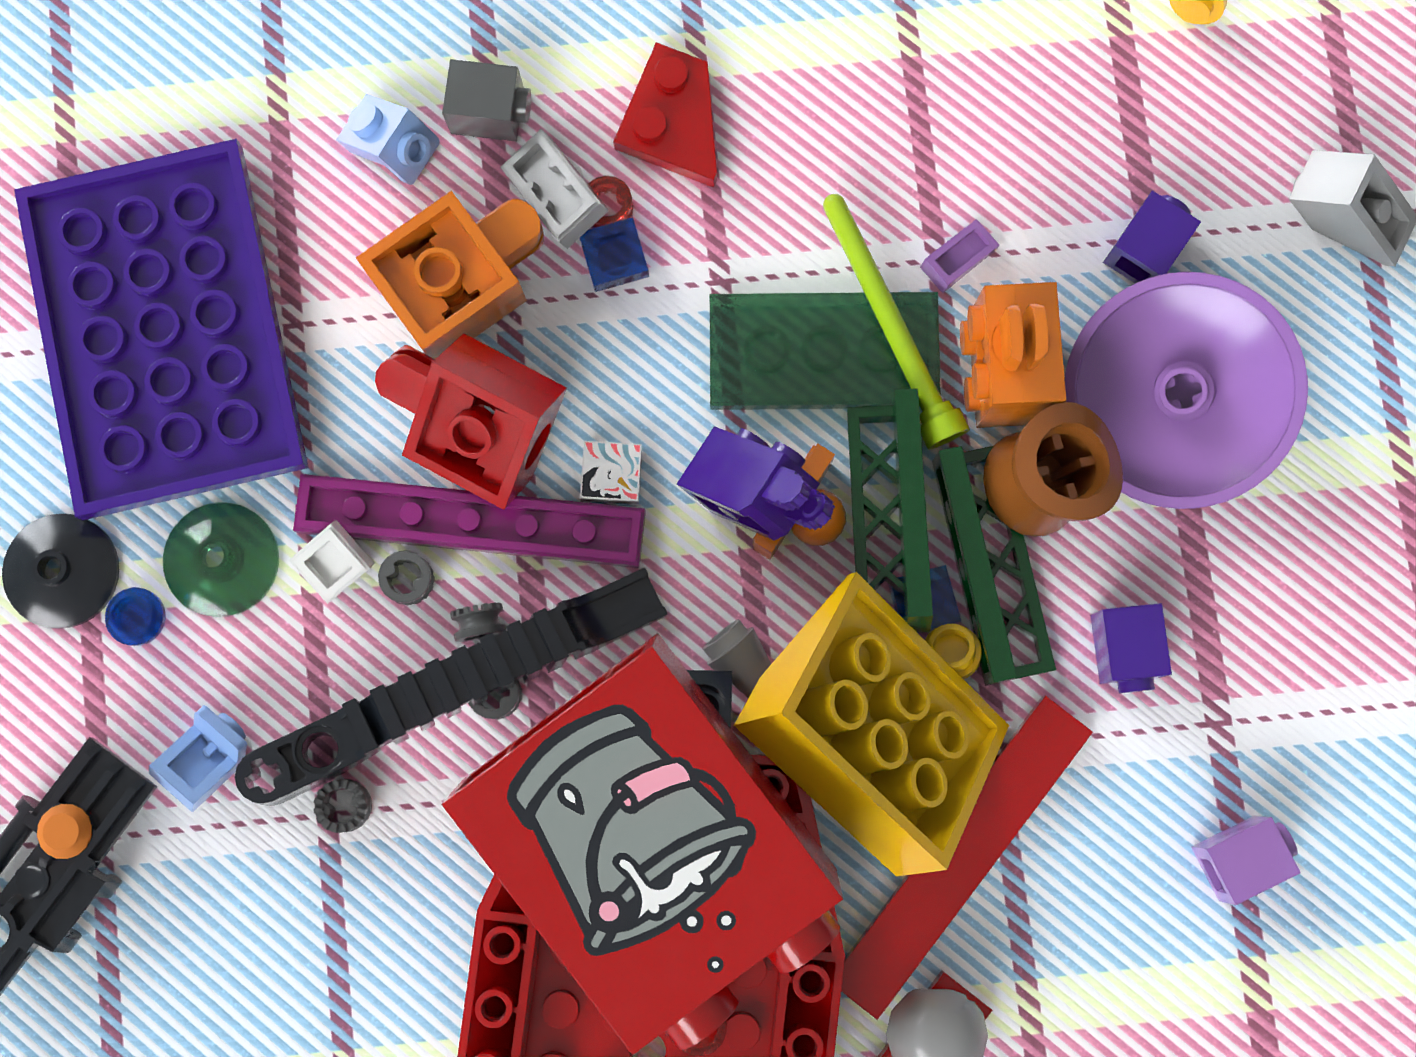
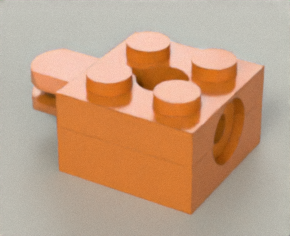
(453, 273)
(1013, 353)

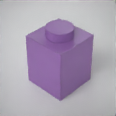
(1247, 859)

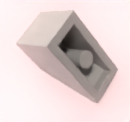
(1354, 204)

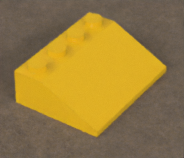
(876, 729)

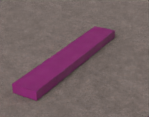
(470, 523)

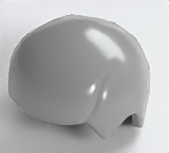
(936, 1025)

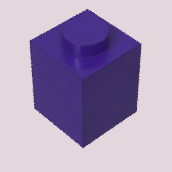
(1152, 238)
(1131, 646)

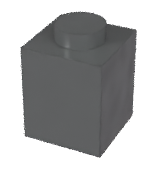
(485, 100)

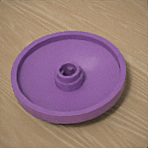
(1192, 386)

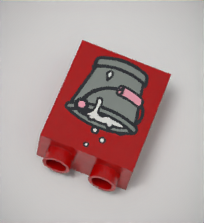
(650, 850)

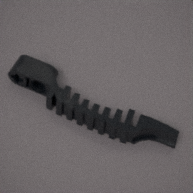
(468, 675)

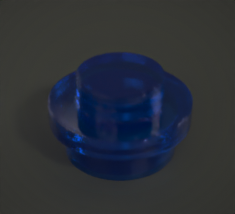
(135, 616)

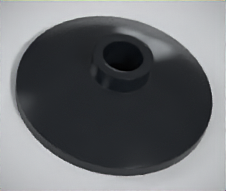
(85, 577)

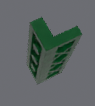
(909, 500)
(978, 577)

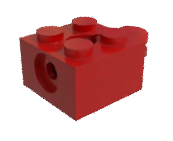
(455, 431)

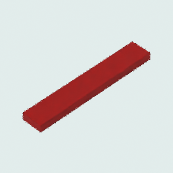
(930, 900)

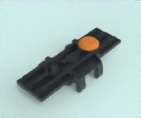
(75, 832)

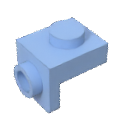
(389, 137)
(201, 758)

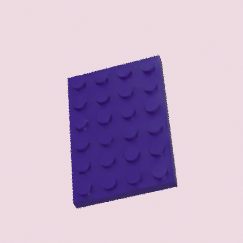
(159, 330)

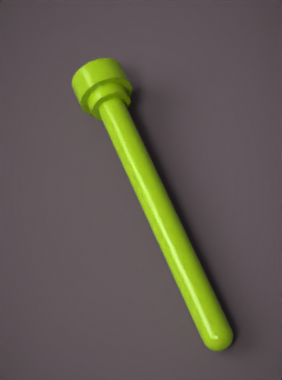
(938, 417)

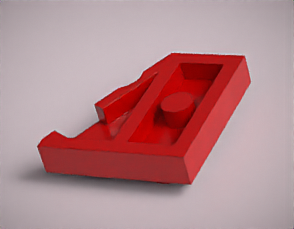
(672, 116)

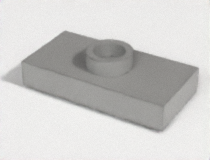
(554, 189)

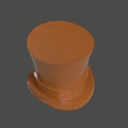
(1054, 471)

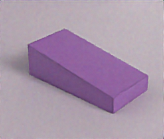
(959, 255)

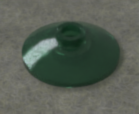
(247, 564)

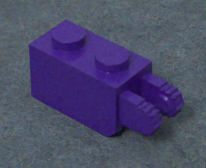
(755, 484)

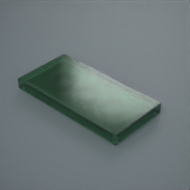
(812, 350)

